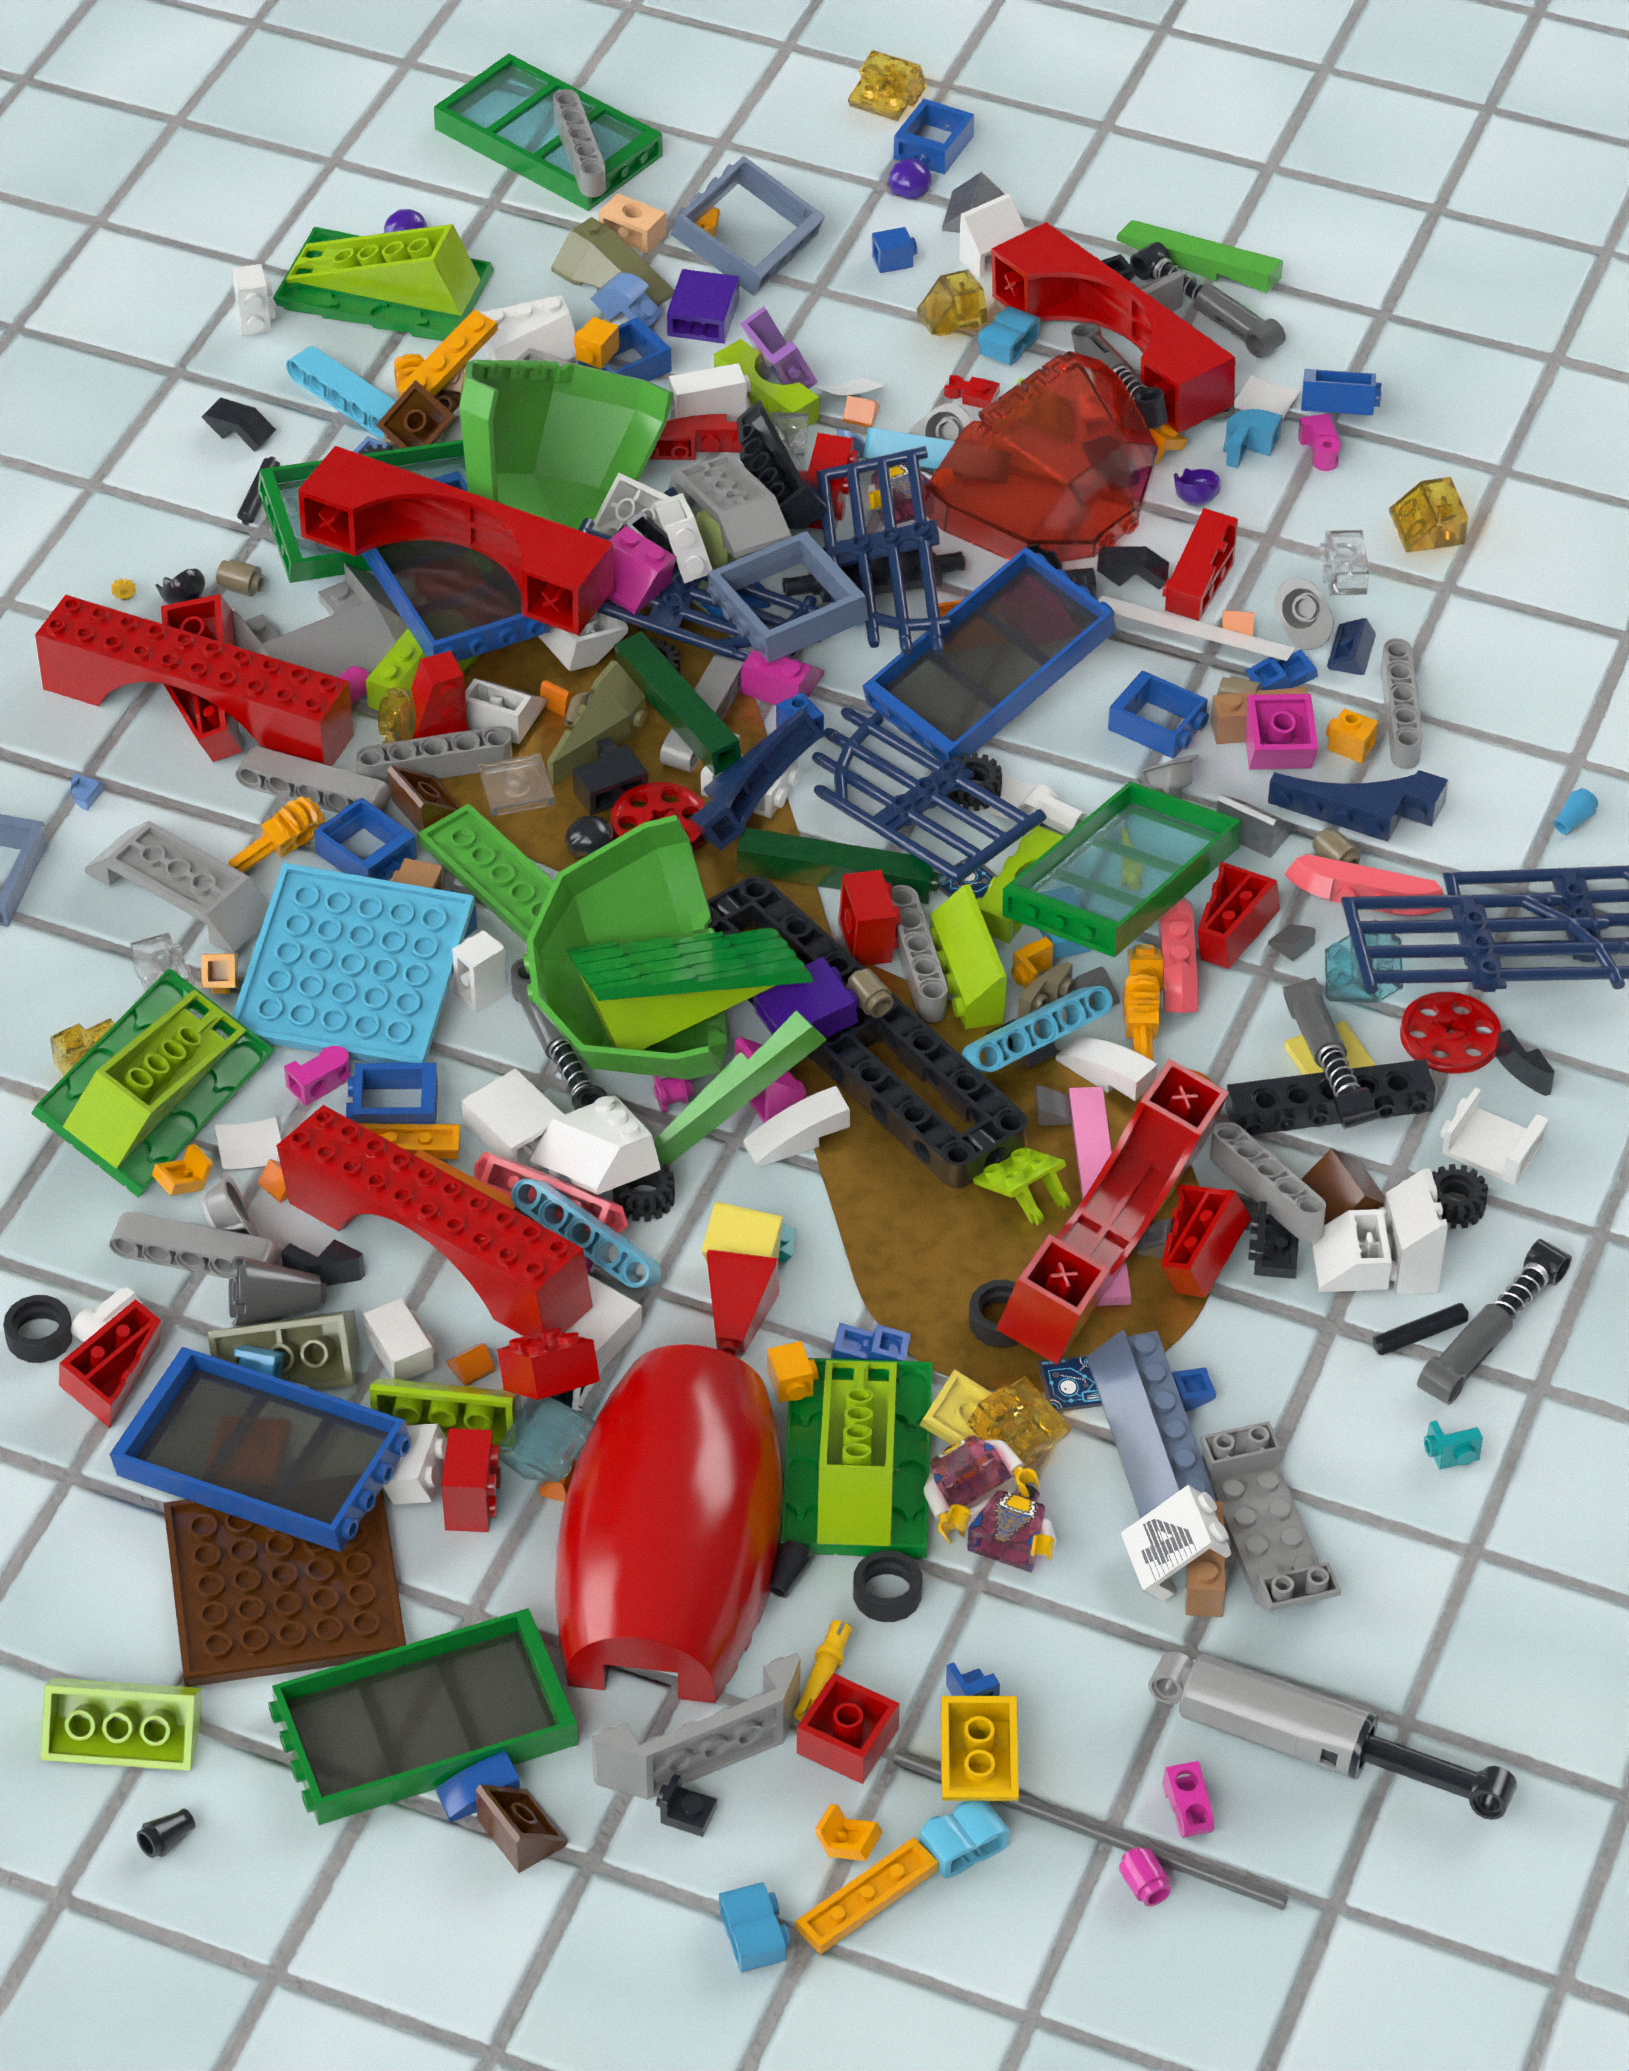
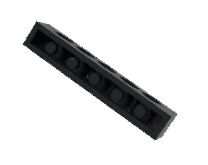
(1309, 1099)

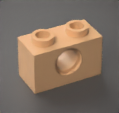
(634, 222)

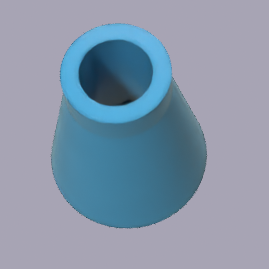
(1576, 810)

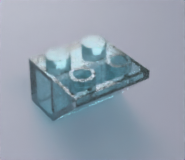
(1343, 973)
(544, 1440)

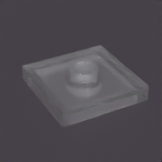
(516, 784)

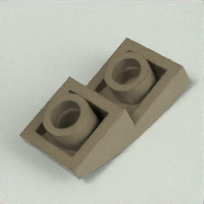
(1047, 988)

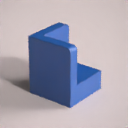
(971, 1683)

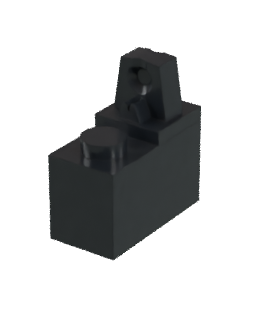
(609, 777)

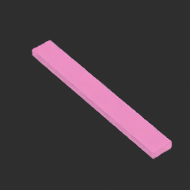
(1092, 1152)

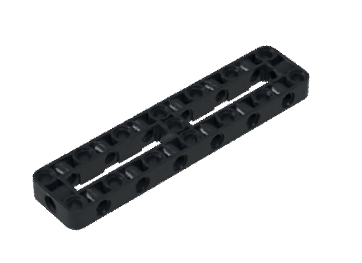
(844, 1056)

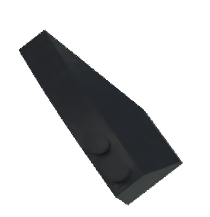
(776, 465)

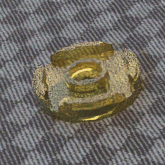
(397, 715)

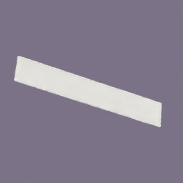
(1199, 629)

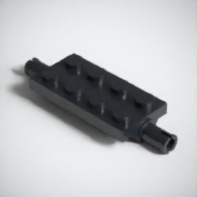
(880, 574)

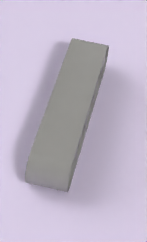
(579, 143)
(718, 689)
(1401, 703)
(437, 755)
(297, 777)
(919, 957)
(1268, 1180)
(187, 1245)

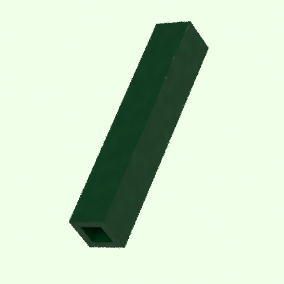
(678, 703)
(825, 862)

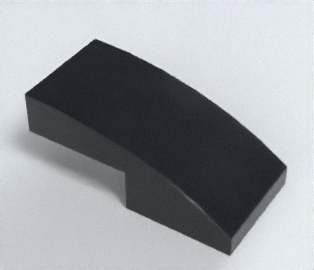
(1527, 1067)

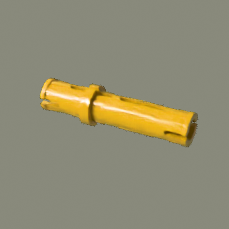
(828, 1659)

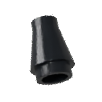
(789, 1567)
(163, 1833)

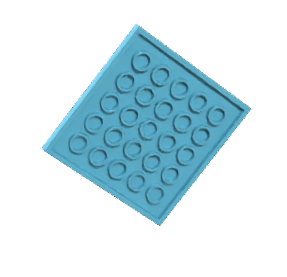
(352, 964)

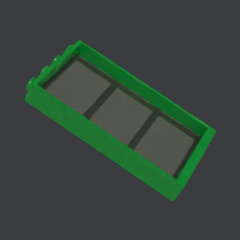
(421, 1715)

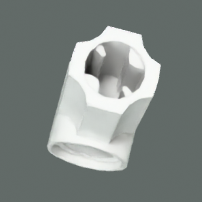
(1058, 813)
(90, 1321)

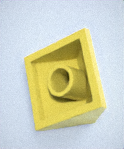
(743, 1231)

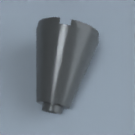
(271, 1291)

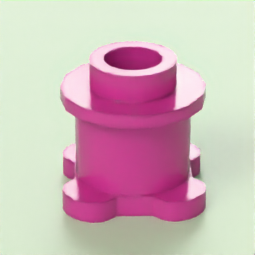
(671, 1091)

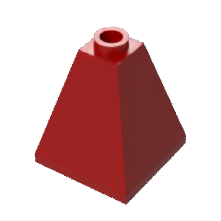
(741, 1296)

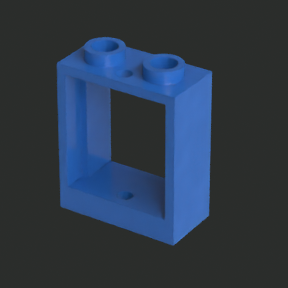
(937, 155)
(650, 346)
(1340, 392)
(1165, 695)
(361, 814)
(394, 1076)

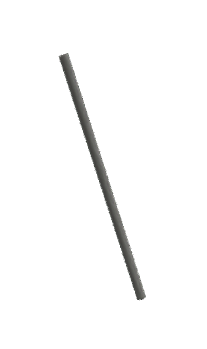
(1115, 1838)

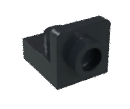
(685, 1808)

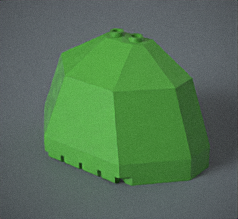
(556, 435)
(626, 893)

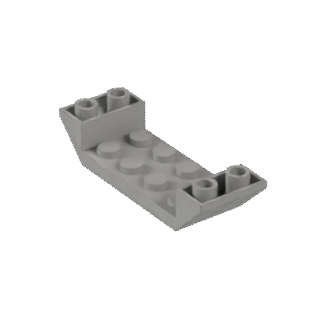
(736, 501)
(188, 880)
(1264, 1519)
(700, 1745)

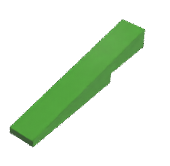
(1206, 256)
(738, 1085)

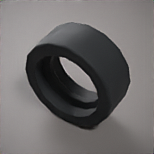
(987, 1294)
(34, 1308)
(887, 1608)

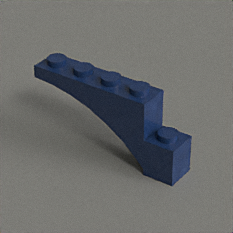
(746, 781)
(1363, 807)

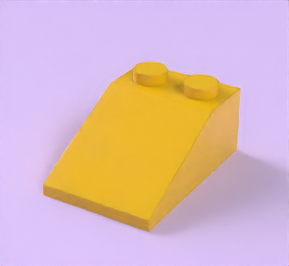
(979, 1748)

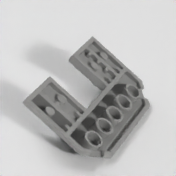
(356, 634)

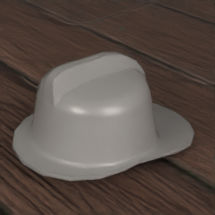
(943, 422)
(1304, 613)
(1171, 775)
(226, 1208)

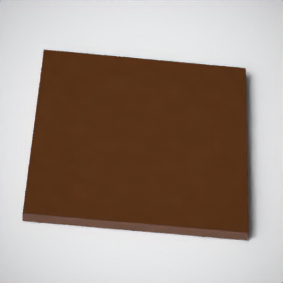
(274, 1602)

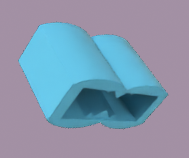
(964, 1837)

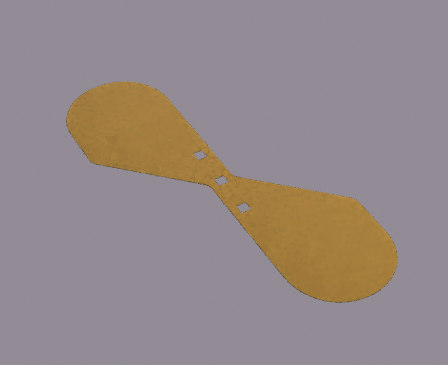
(905, 1233)

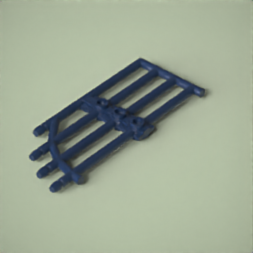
(889, 543)
(674, 604)
(923, 795)
(1568, 883)
(1478, 943)

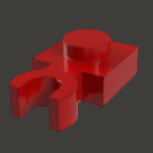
(975, 393)

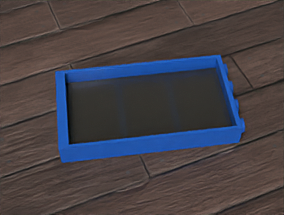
(452, 594)
(997, 658)
(261, 1448)

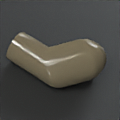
(574, 704)

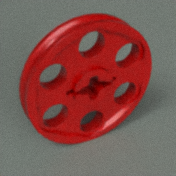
(656, 808)
(1454, 1044)

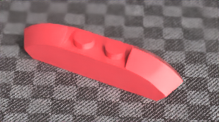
(1338, 879)
(1179, 958)
(505, 1173)

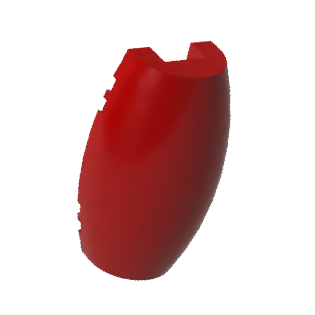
(671, 1524)

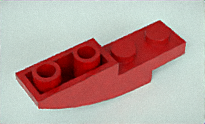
(695, 434)

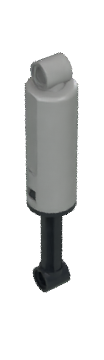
(1312, 1728)

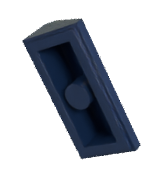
(1352, 647)

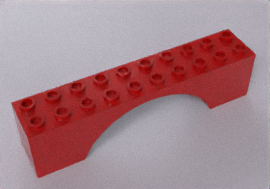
(1063, 281)
(369, 503)
(283, 706)
(1138, 1178)
(513, 1263)

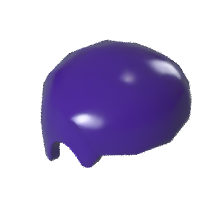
(909, 178)
(404, 220)
(1197, 486)

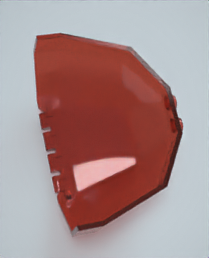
(1048, 465)

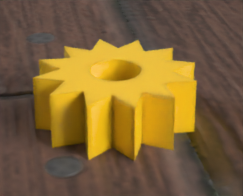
(123, 588)

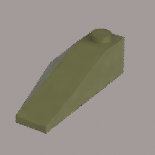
(597, 254)
(612, 712)
(317, 1347)

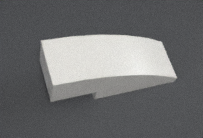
(1109, 1066)
(798, 1127)

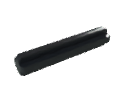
(252, 501)
(1420, 1329)

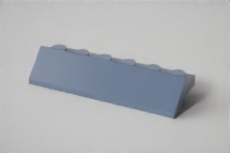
(1147, 1419)

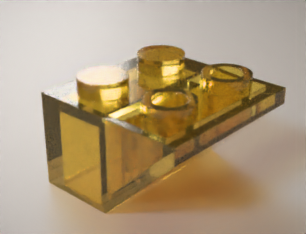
(953, 304)
(1430, 516)

